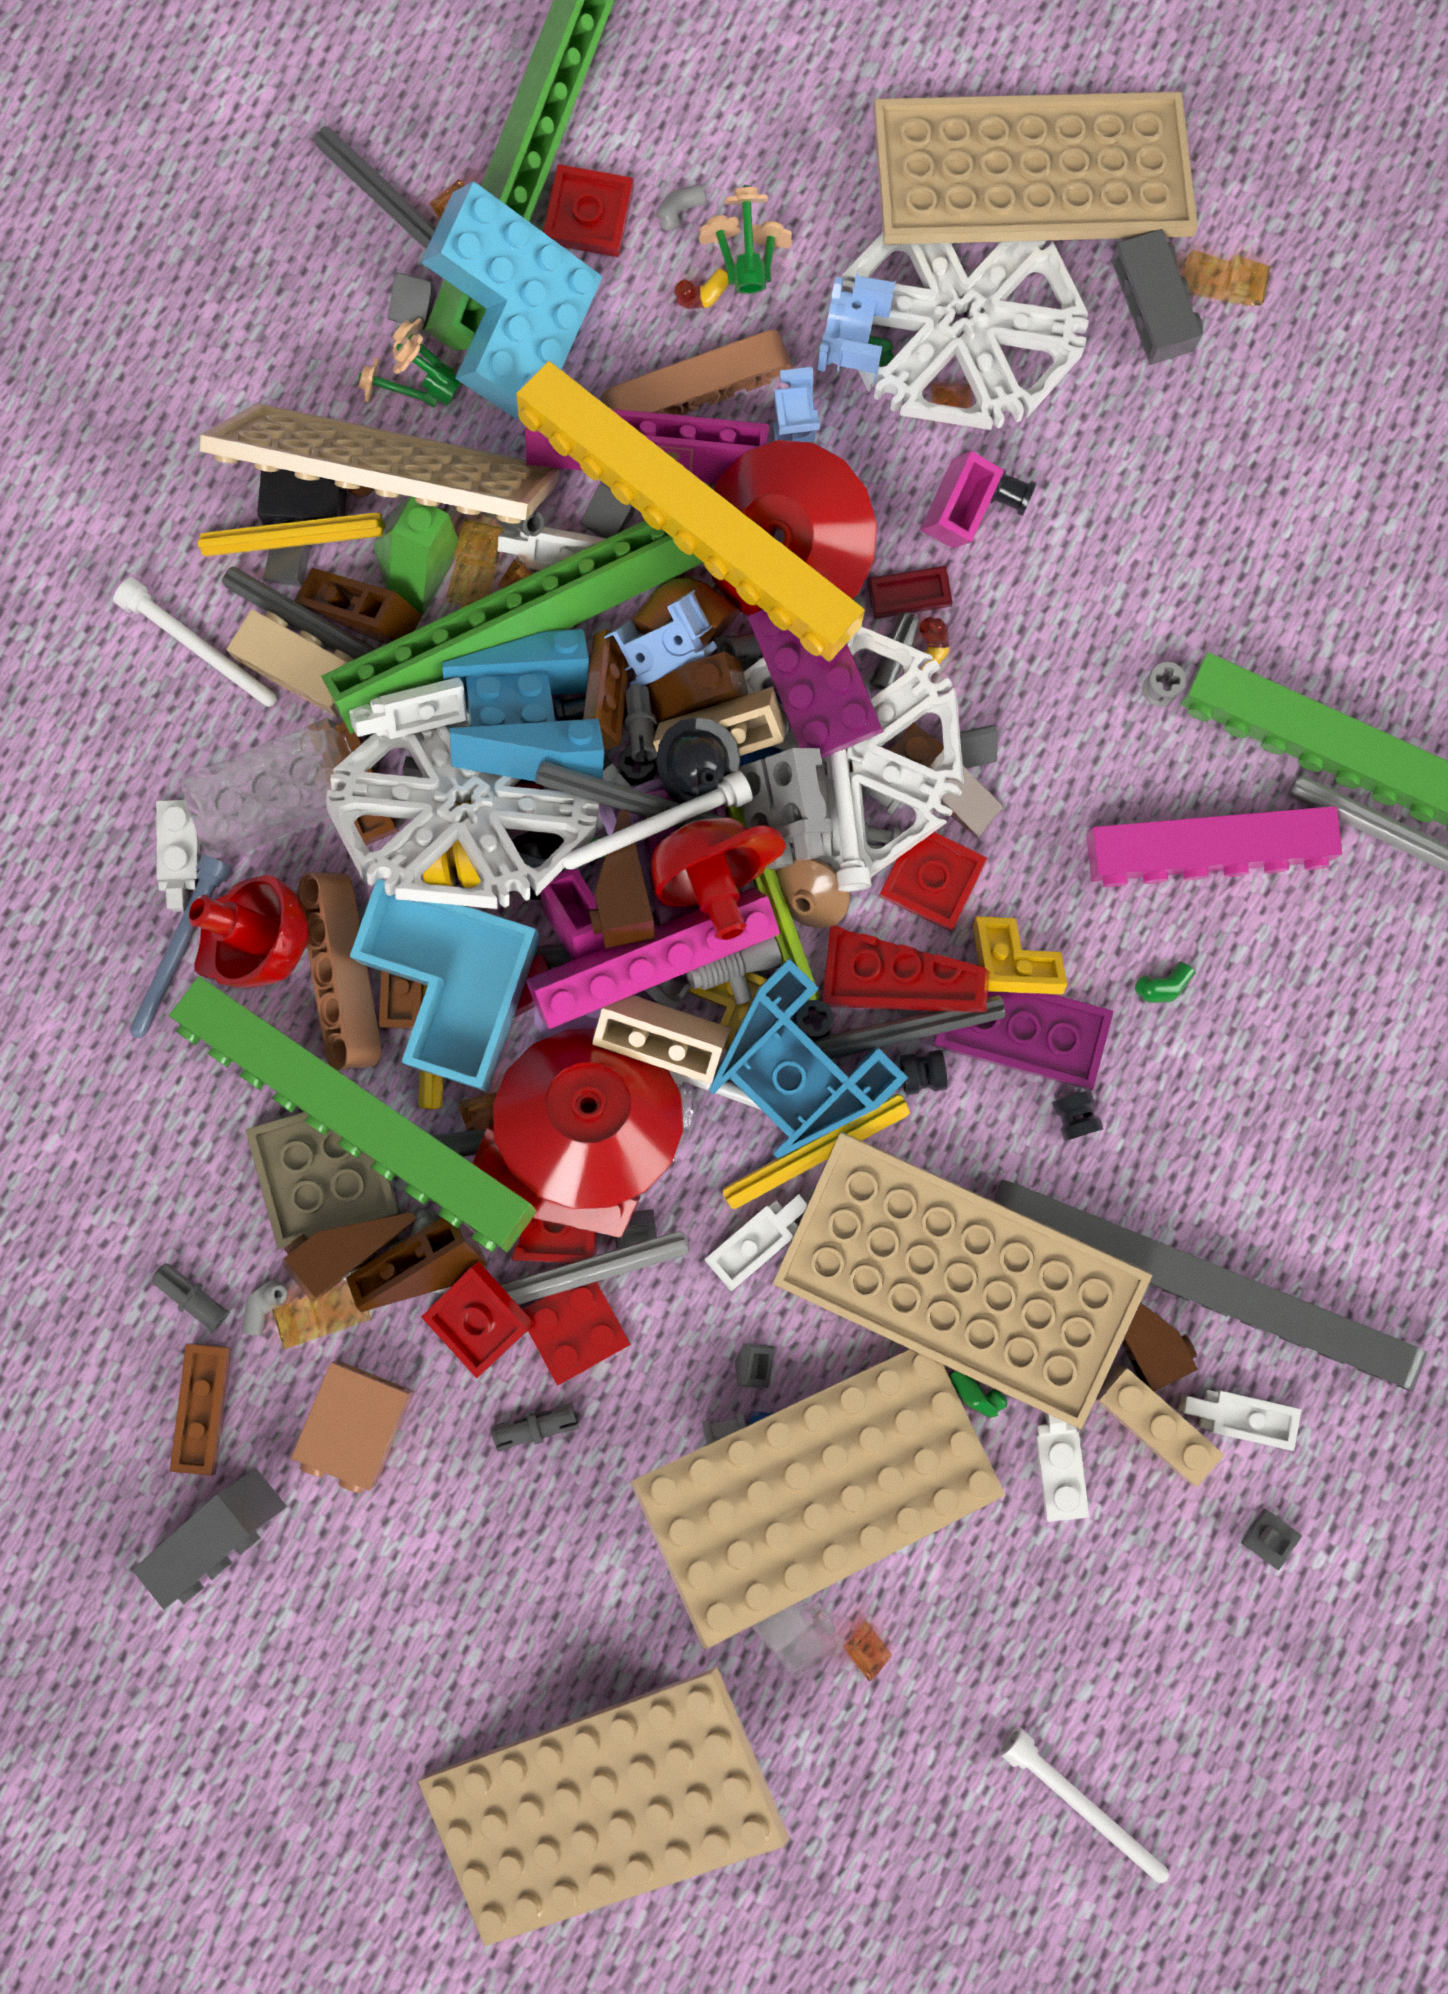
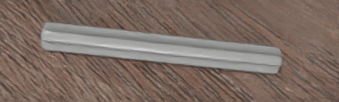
(1372, 822)
(598, 1267)

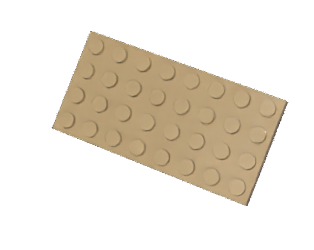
(1033, 168)
(381, 460)
(962, 1279)
(815, 1493)
(603, 1808)

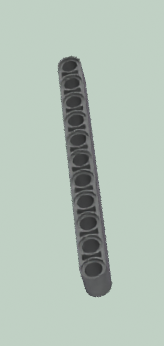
(1229, 1292)

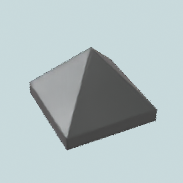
(754, 1365)

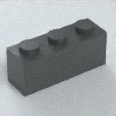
(1157, 296)

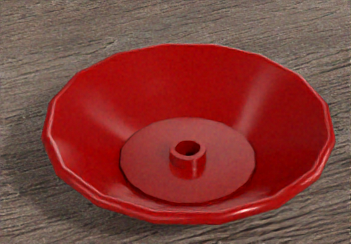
(813, 502)
(580, 1155)

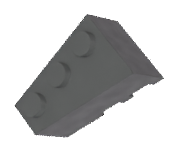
(208, 1539)

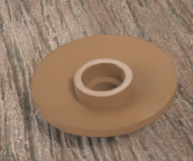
(813, 893)

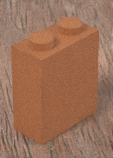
(352, 1426)

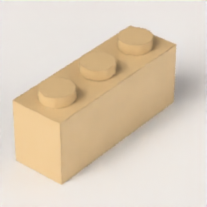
(286, 657)
(751, 720)
(662, 1037)
(1158, 1426)

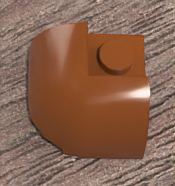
(715, 607)

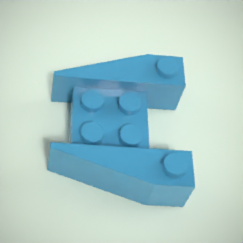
(513, 708)
(791, 1075)

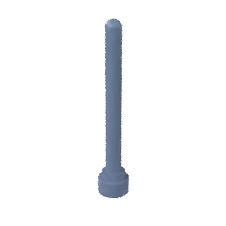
(210, 875)

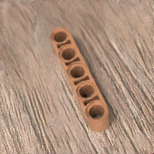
(704, 378)
(338, 980)

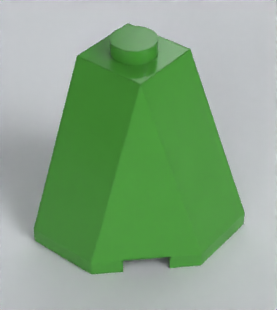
(416, 551)

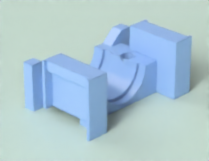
(851, 323)
(795, 407)
(669, 645)

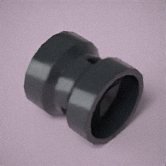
(914, 1069)
(1073, 1106)

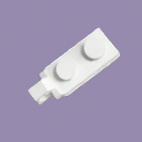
(546, 548)
(411, 710)
(176, 853)
(756, 1242)
(1245, 1418)
(1061, 1470)

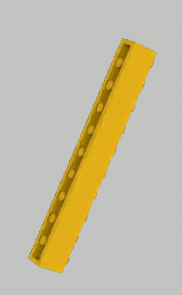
(689, 512)

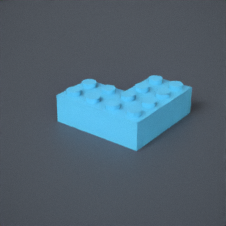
(524, 280)
(471, 973)

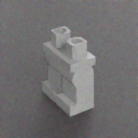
(788, 800)

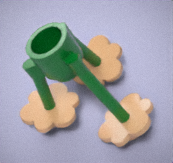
(749, 272)
(440, 377)

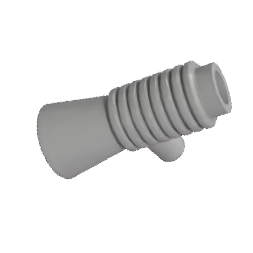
(734, 966)

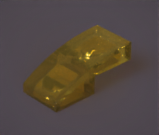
(1230, 281)
(475, 563)
(307, 1321)

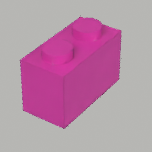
(962, 499)
(567, 908)

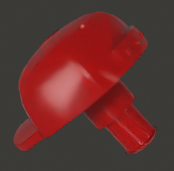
(709, 863)
(250, 933)

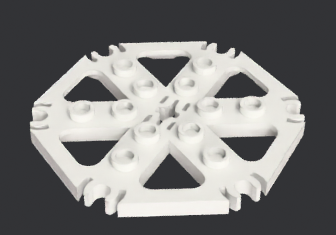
(988, 324)
(884, 770)
(440, 823)

